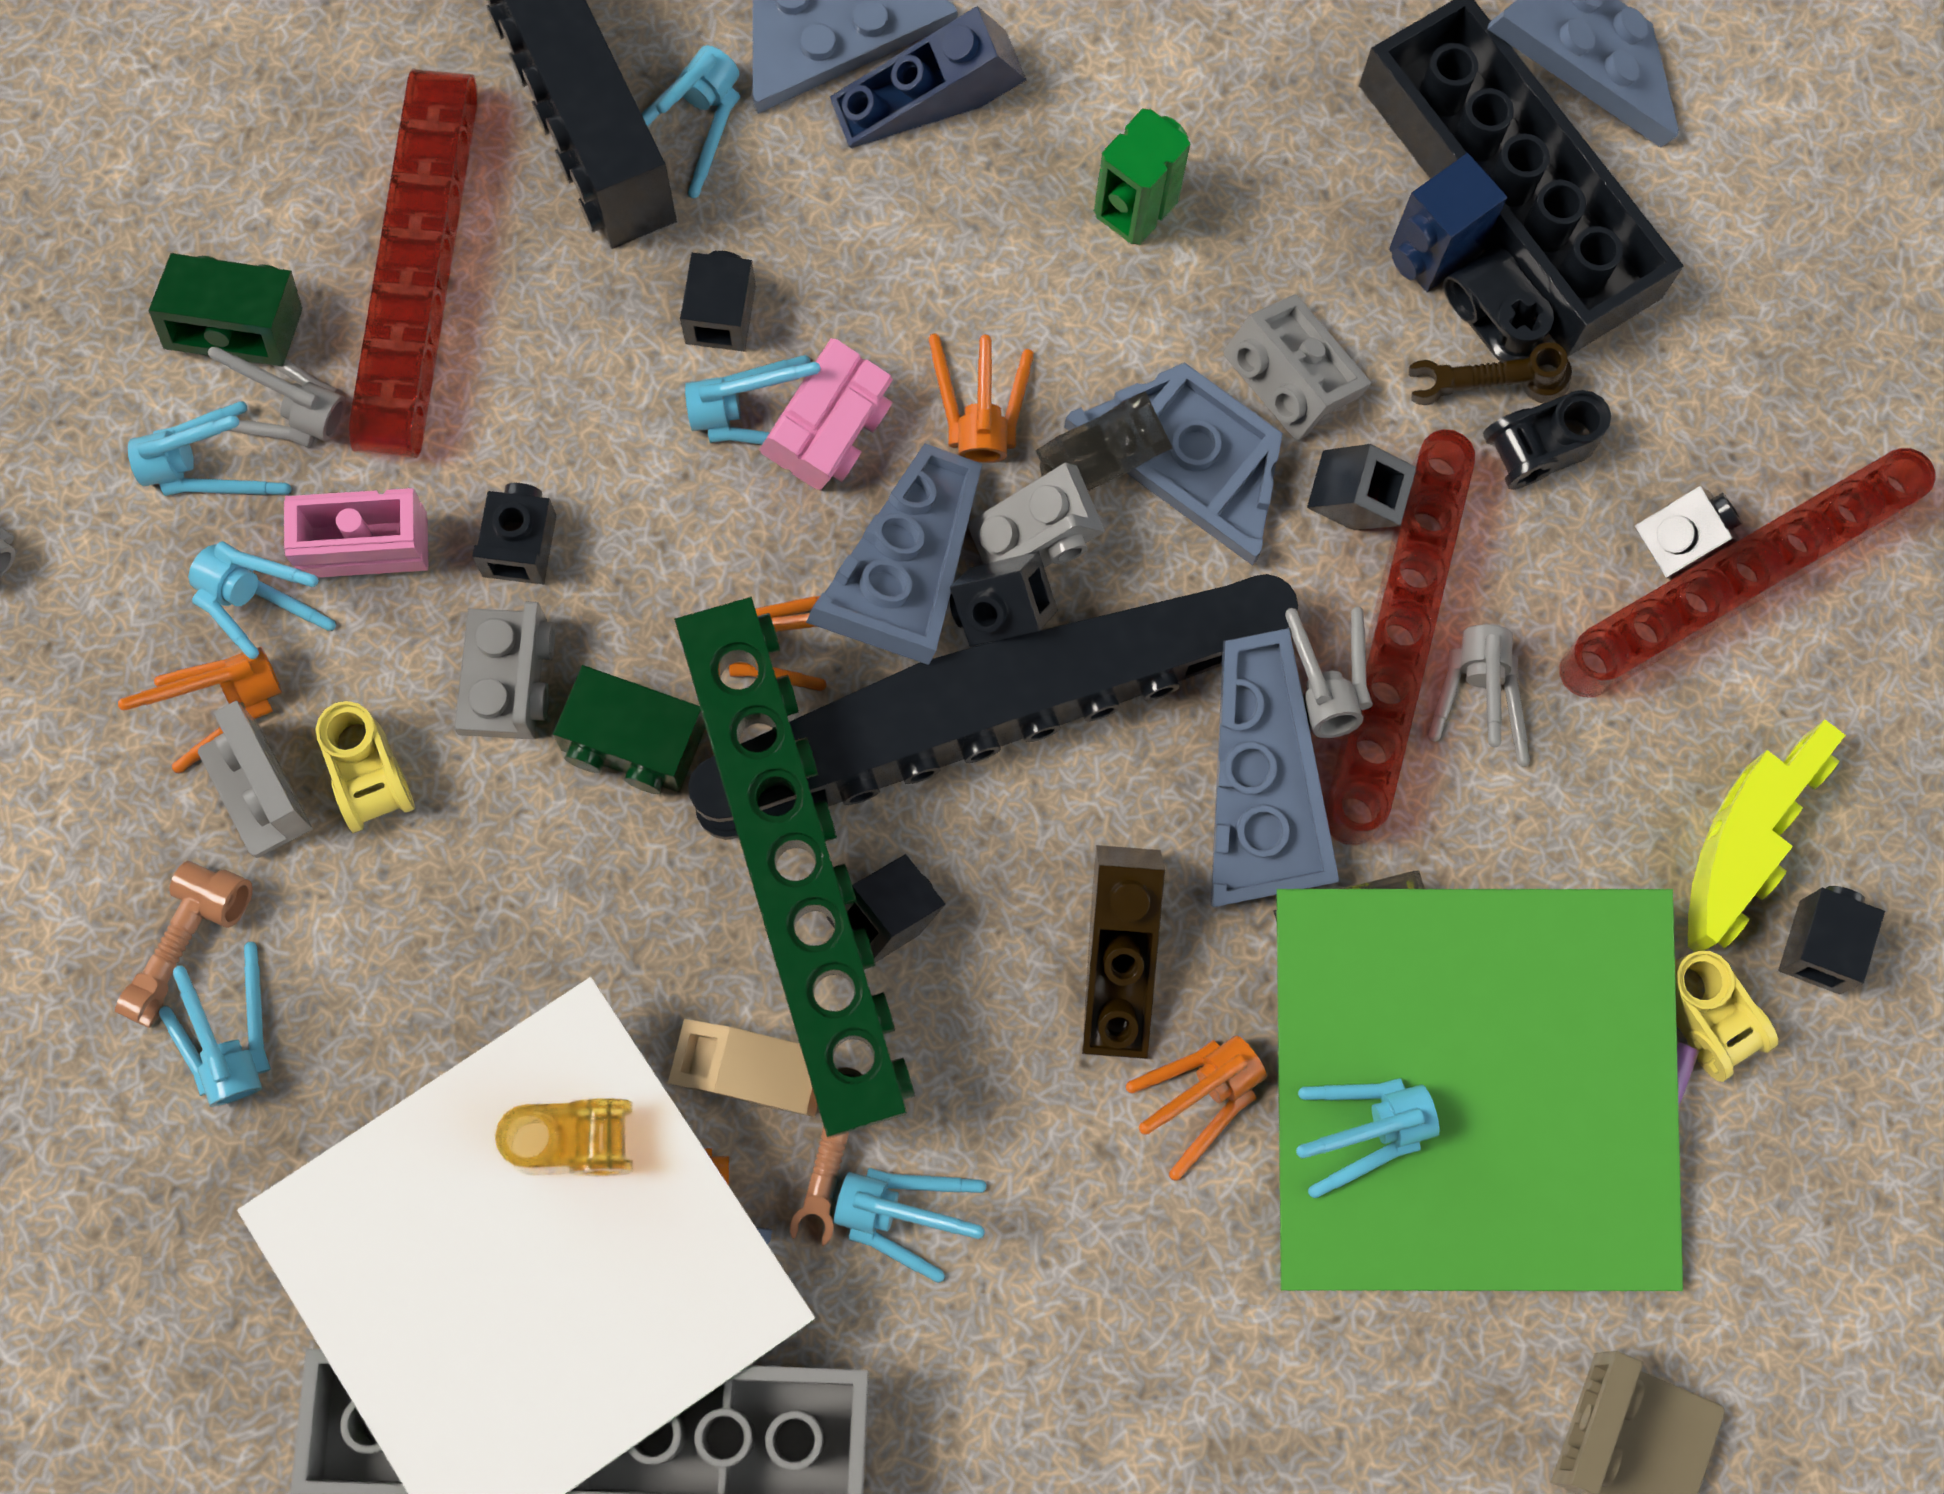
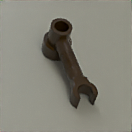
(1537, 383)

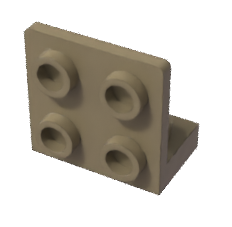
(1636, 1433)

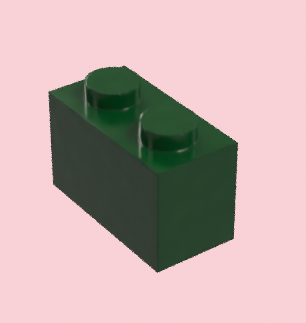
(226, 306)
(629, 731)

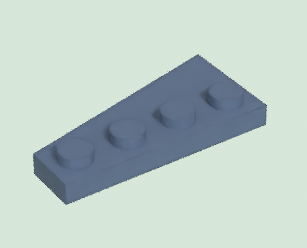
(902, 569)
(1268, 786)

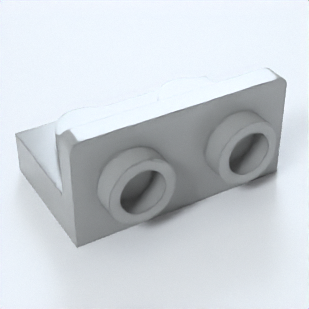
(1294, 365)
(1045, 516)
(502, 672)
(252, 783)

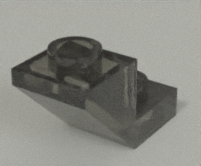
(1109, 444)

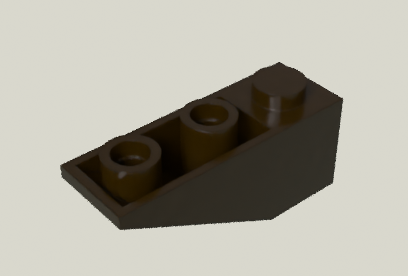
(1122, 950)

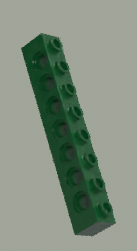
(710, 644)

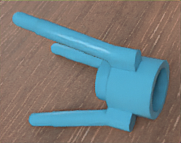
(702, 83)
(716, 400)
(168, 454)
(227, 578)
(222, 1069)
(1400, 1118)
(869, 1205)

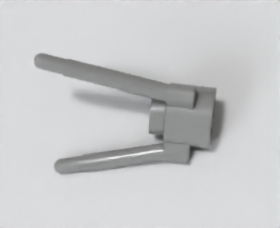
(310, 406)
(1488, 664)
(1330, 700)

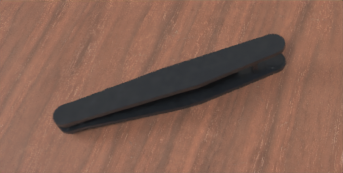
(1004, 693)

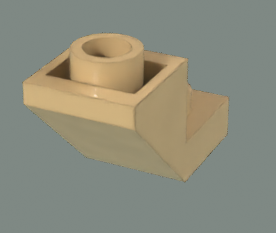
(743, 1067)

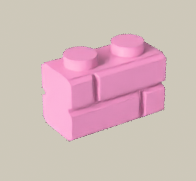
(827, 415)
(356, 533)

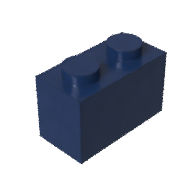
(1446, 223)

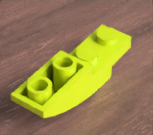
(1744, 838)

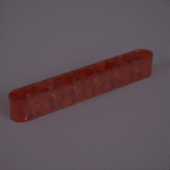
(413, 264)
(1766, 553)
(1417, 612)

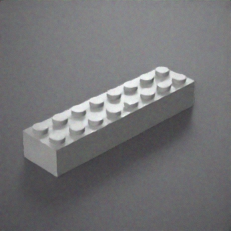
(748, 1436)

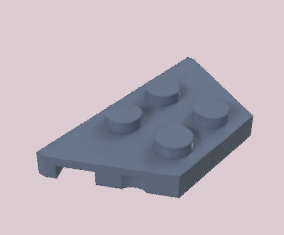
(819, 40)
(1600, 52)
(1218, 461)

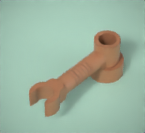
(203, 895)
(823, 1179)

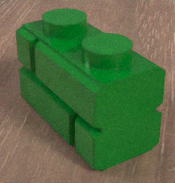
(1141, 175)

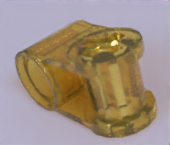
(572, 1137)

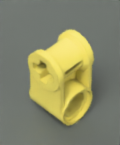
(367, 776)
(1720, 1016)

